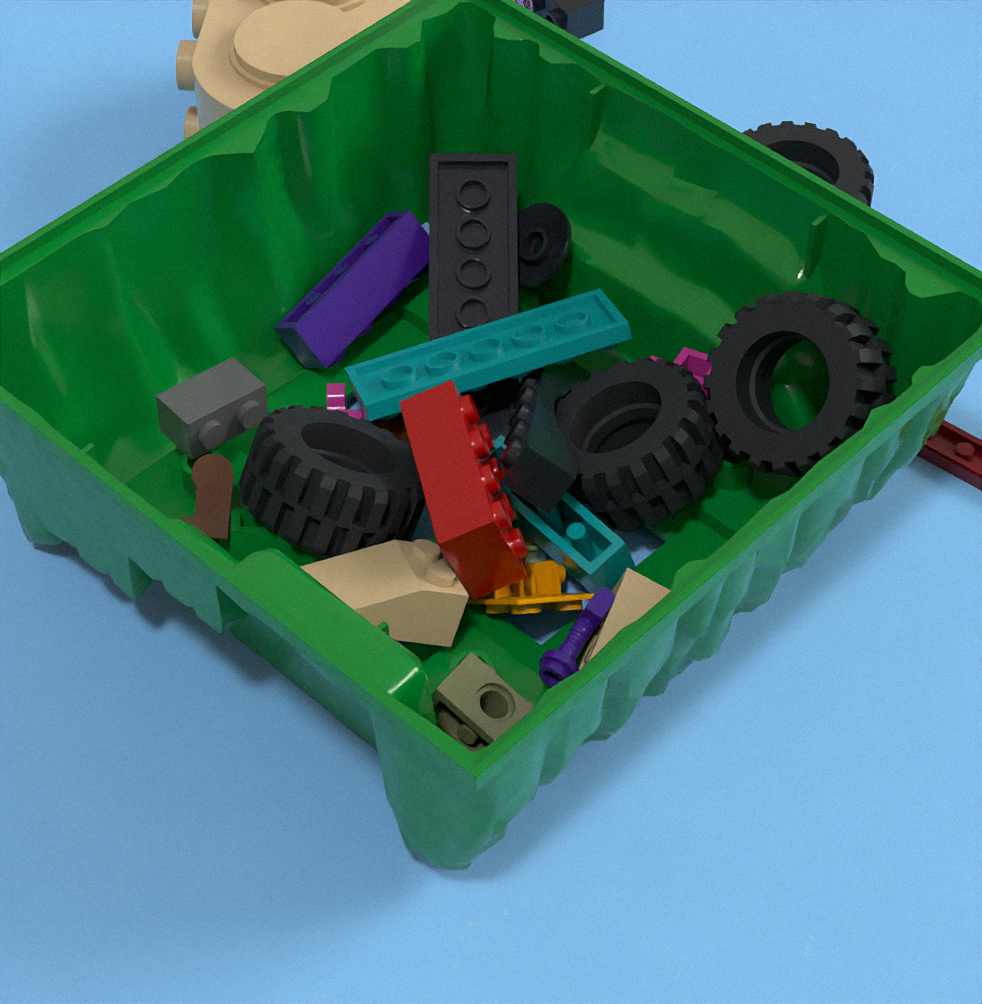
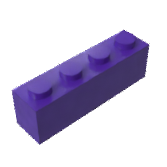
(356, 290)

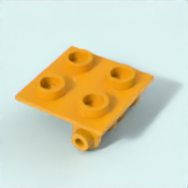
(534, 593)

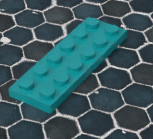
(490, 352)

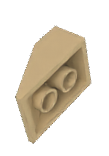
(399, 584)

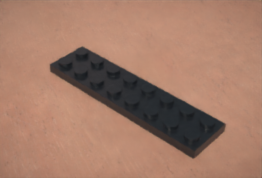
(474, 258)

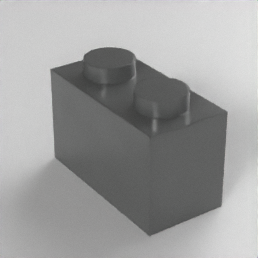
(212, 407)

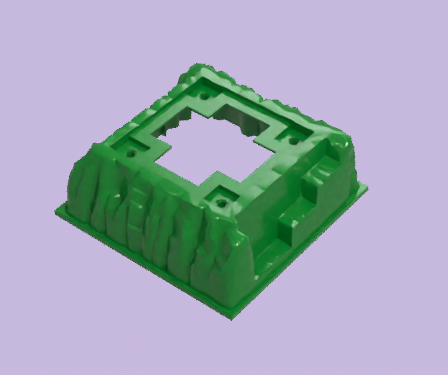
(257, 207)

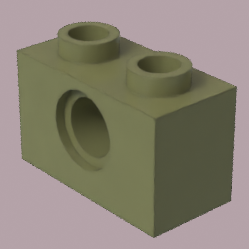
(468, 694)

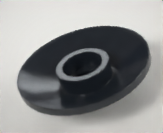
(542, 242)

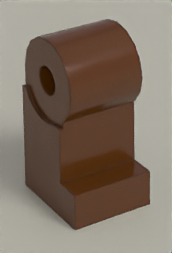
(213, 488)

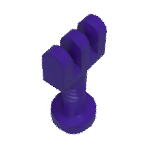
(560, 663)

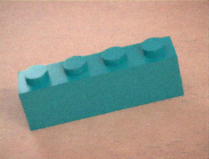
(573, 537)

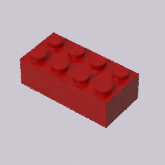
(464, 489)

